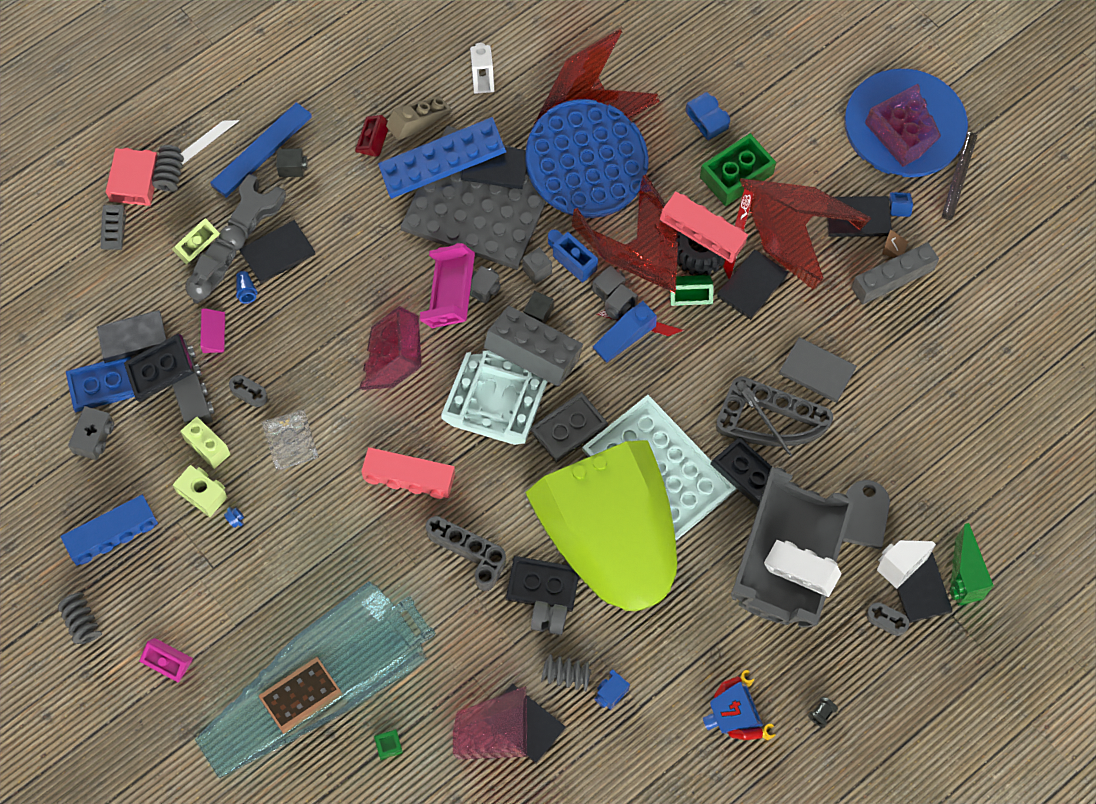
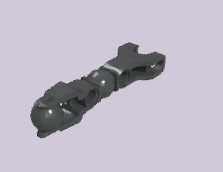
(216, 260)

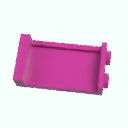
(450, 286)

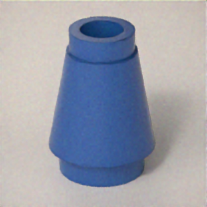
(245, 288)

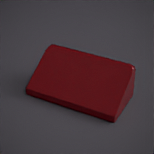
(372, 136)

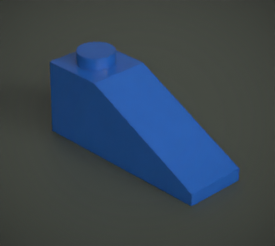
(626, 331)

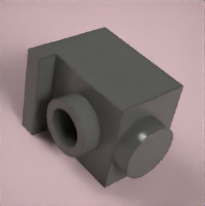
(620, 302)

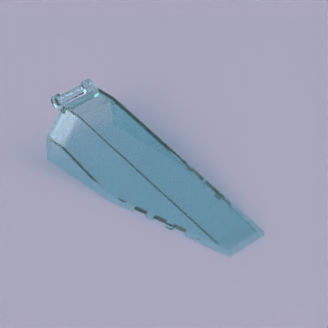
(362, 648)

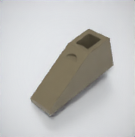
(414, 117)

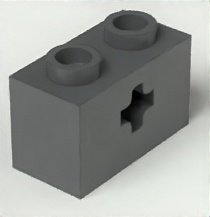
(90, 422)

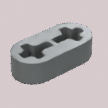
(246, 395)
(884, 623)

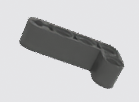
(463, 547)

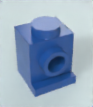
(611, 690)

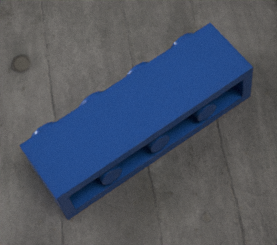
(109, 530)

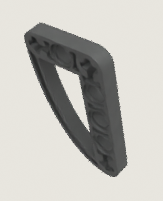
(770, 404)

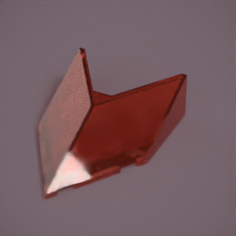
(581, 81)
(781, 219)
(652, 253)

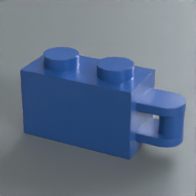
(572, 255)

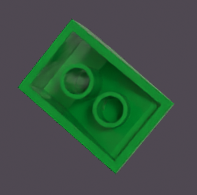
(969, 573)

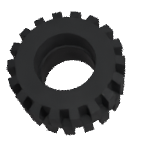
(696, 261)

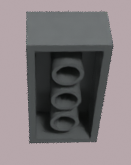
(533, 345)

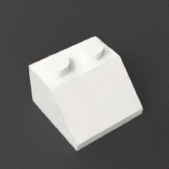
(903, 560)

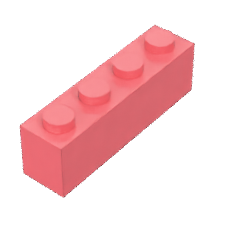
(703, 226)
(408, 473)

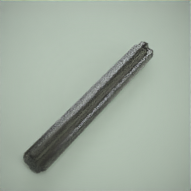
(959, 176)

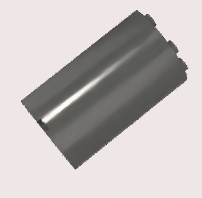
(795, 517)

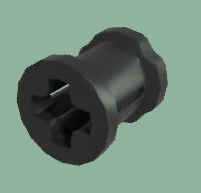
(823, 712)

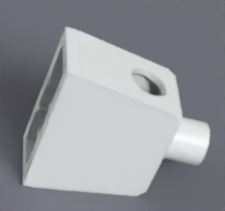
(482, 59)

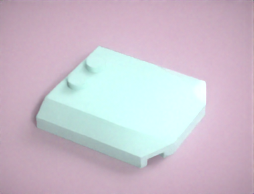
(494, 398)

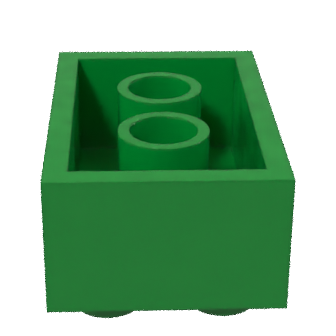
(741, 160)

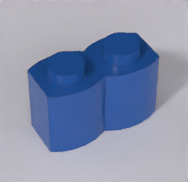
(707, 115)

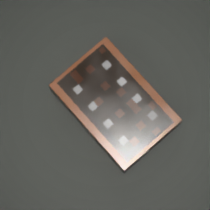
(300, 695)

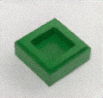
(388, 744)

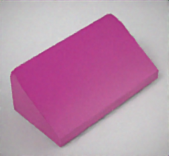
(212, 331)
(165, 659)

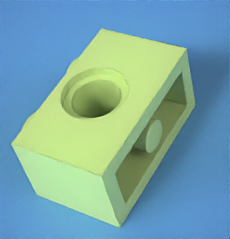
(195, 241)
(205, 442)
(205, 501)

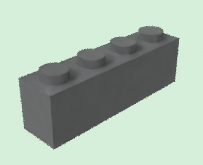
(895, 273)
(192, 393)

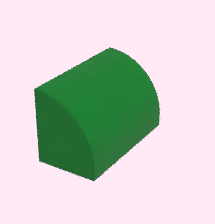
(692, 290)

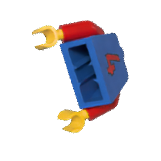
(736, 711)

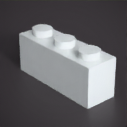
(803, 567)

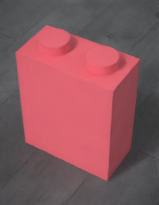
(132, 176)

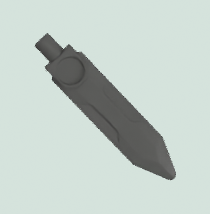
(753, 402)

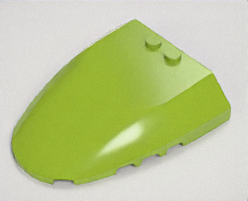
(612, 524)

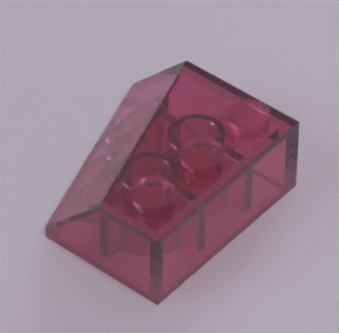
(904, 125)
(393, 350)
(493, 728)

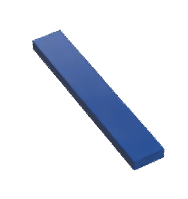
(261, 149)

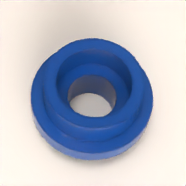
(234, 517)

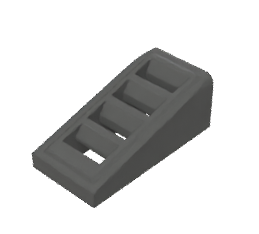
(113, 213)

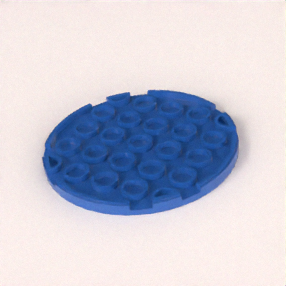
(941, 104)
(586, 158)

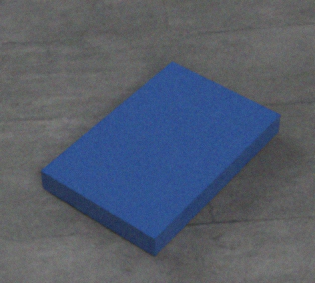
(99, 384)

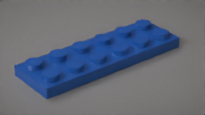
(441, 157)

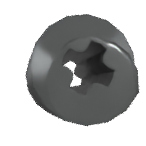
(168, 168)
(77, 619)
(566, 672)

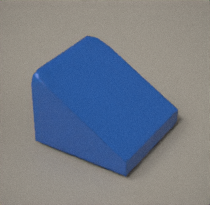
(901, 204)

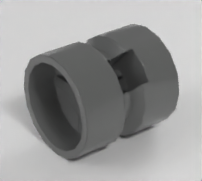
(549, 617)

